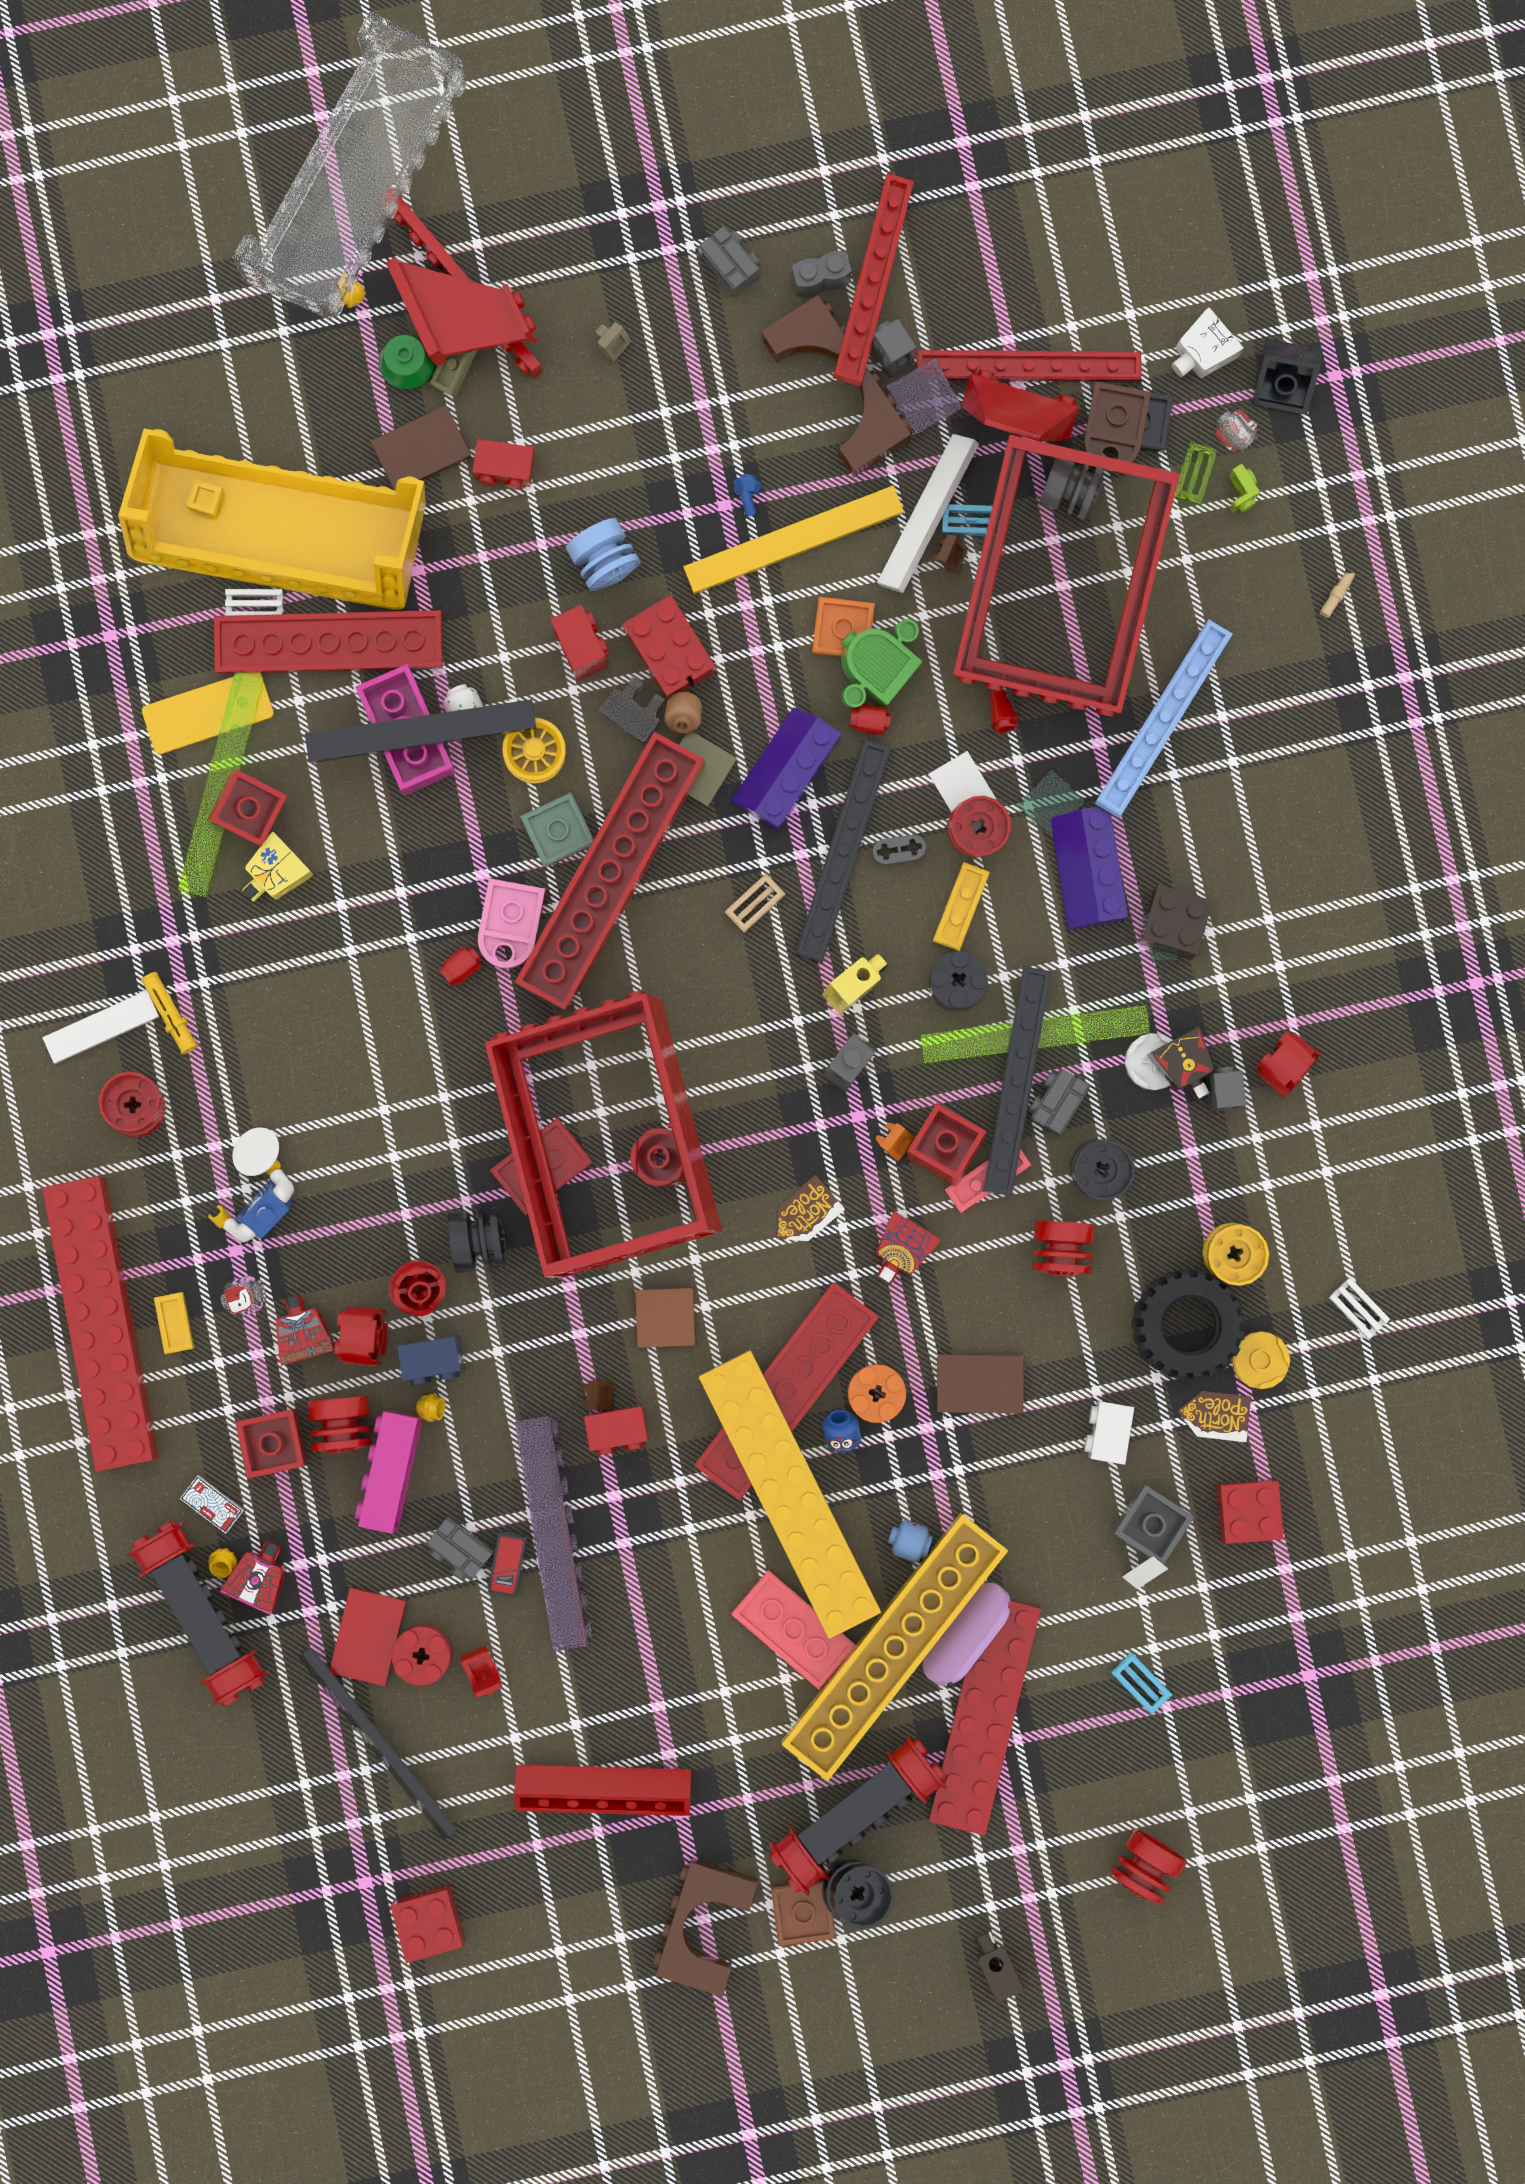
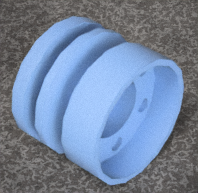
(601, 552)

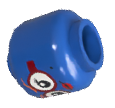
(841, 1431)

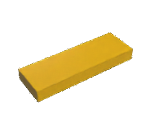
(961, 906)

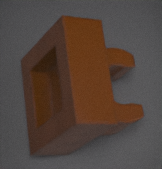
(951, 553)
(598, 1395)

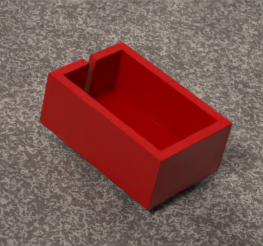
(669, 647)

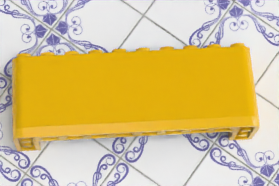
(273, 525)

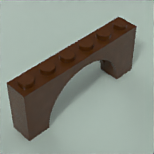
(814, 331)

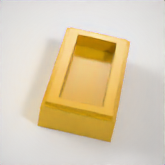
(174, 1323)

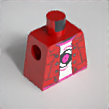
(257, 1579)

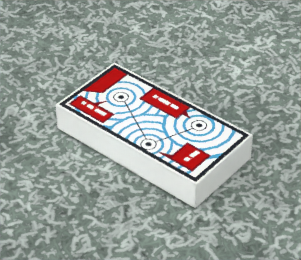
(212, 1504)

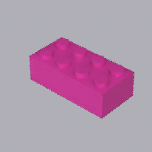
(398, 697)
(390, 1471)

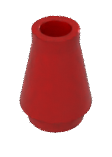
(1002, 713)

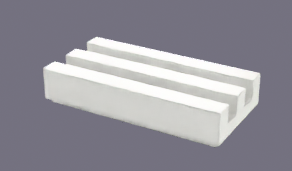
(230, 603)
(1376, 1326)

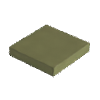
(715, 770)

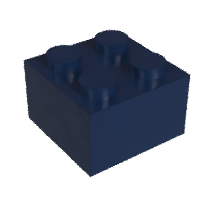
(431, 1358)

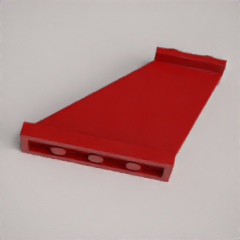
(458, 313)

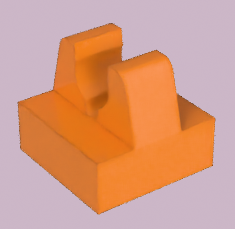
(897, 1141)

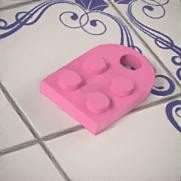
(511, 920)

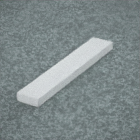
(928, 513)

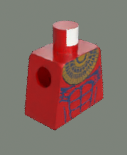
(903, 1247)

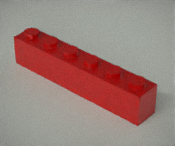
(602, 1790)

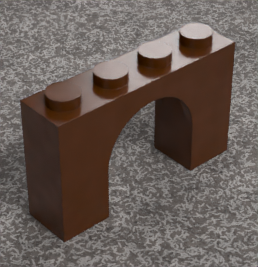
(678, 1959)

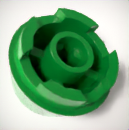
(405, 362)

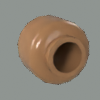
(683, 712)

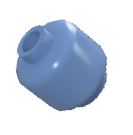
(910, 1541)

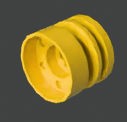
(1250, 1260)

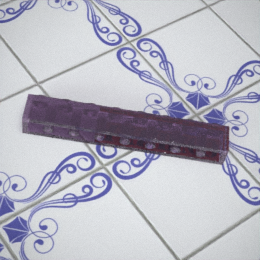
(552, 1532)

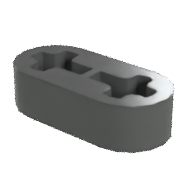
(898, 843)

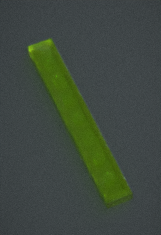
(227, 756)
(1054, 1032)

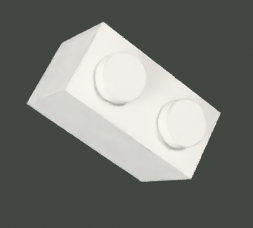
(1109, 1432)

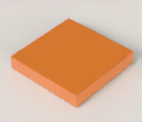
(835, 620)

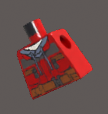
(302, 1333)

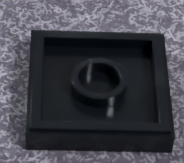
(1157, 423)

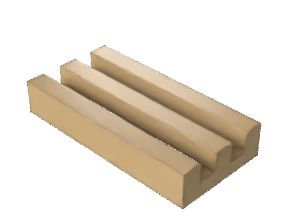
(772, 887)

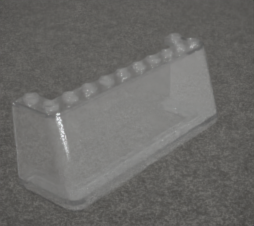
(355, 170)

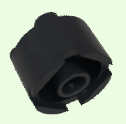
(958, 964)

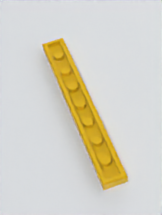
(793, 539)

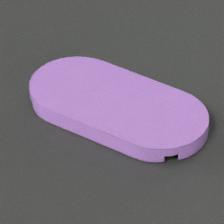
(967, 1635)

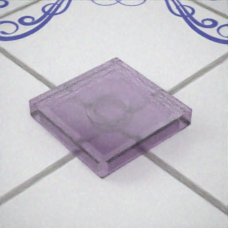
(924, 396)

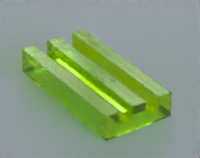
(1188, 496)

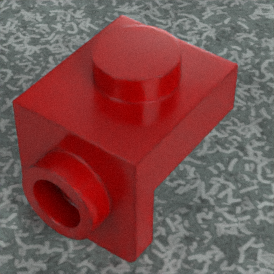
(481, 1671)

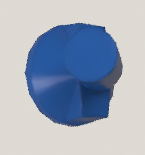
(746, 487)

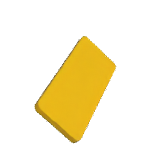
(195, 715)

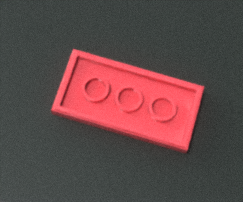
(792, 1629)

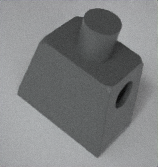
(849, 1062)

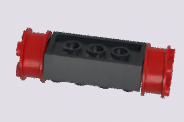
(191, 1606)
(820, 1842)

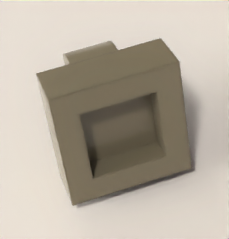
(612, 340)

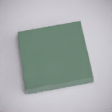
(557, 830)

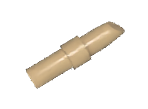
(1337, 594)

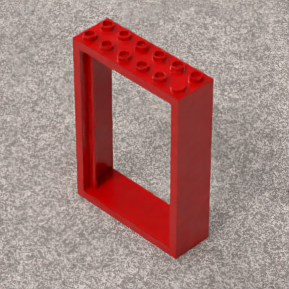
(1053, 687)
(506, 1058)

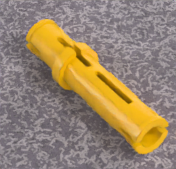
(174, 1022)

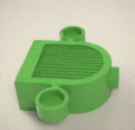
(878, 663)

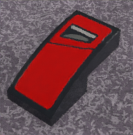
(507, 1563)

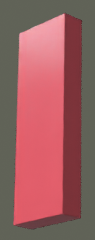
(972, 1185)

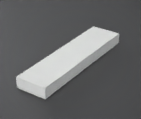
(101, 1027)

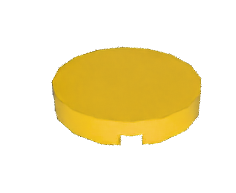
(1261, 1360)

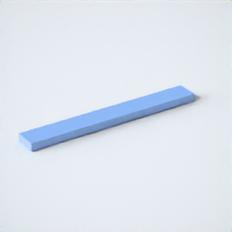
(1163, 718)

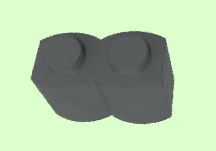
(827, 273)

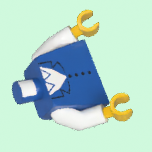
(261, 1211)

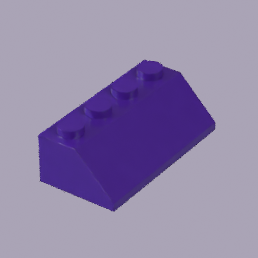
(786, 768)
(1088, 868)

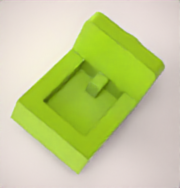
(1245, 485)

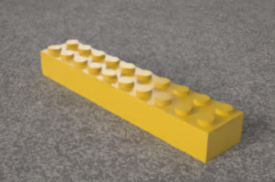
(789, 1494)
(893, 1646)

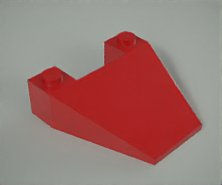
(1018, 409)

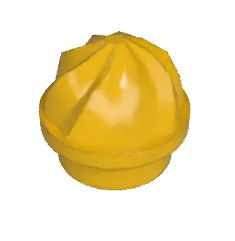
(355, 297)
(431, 1407)
(222, 1563)

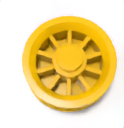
(536, 753)

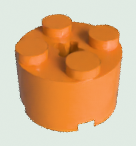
(886, 1407)

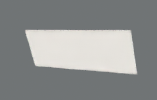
(1145, 1572)

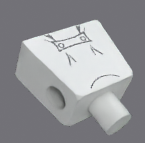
(1206, 347)

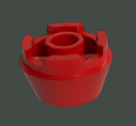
(417, 1287)

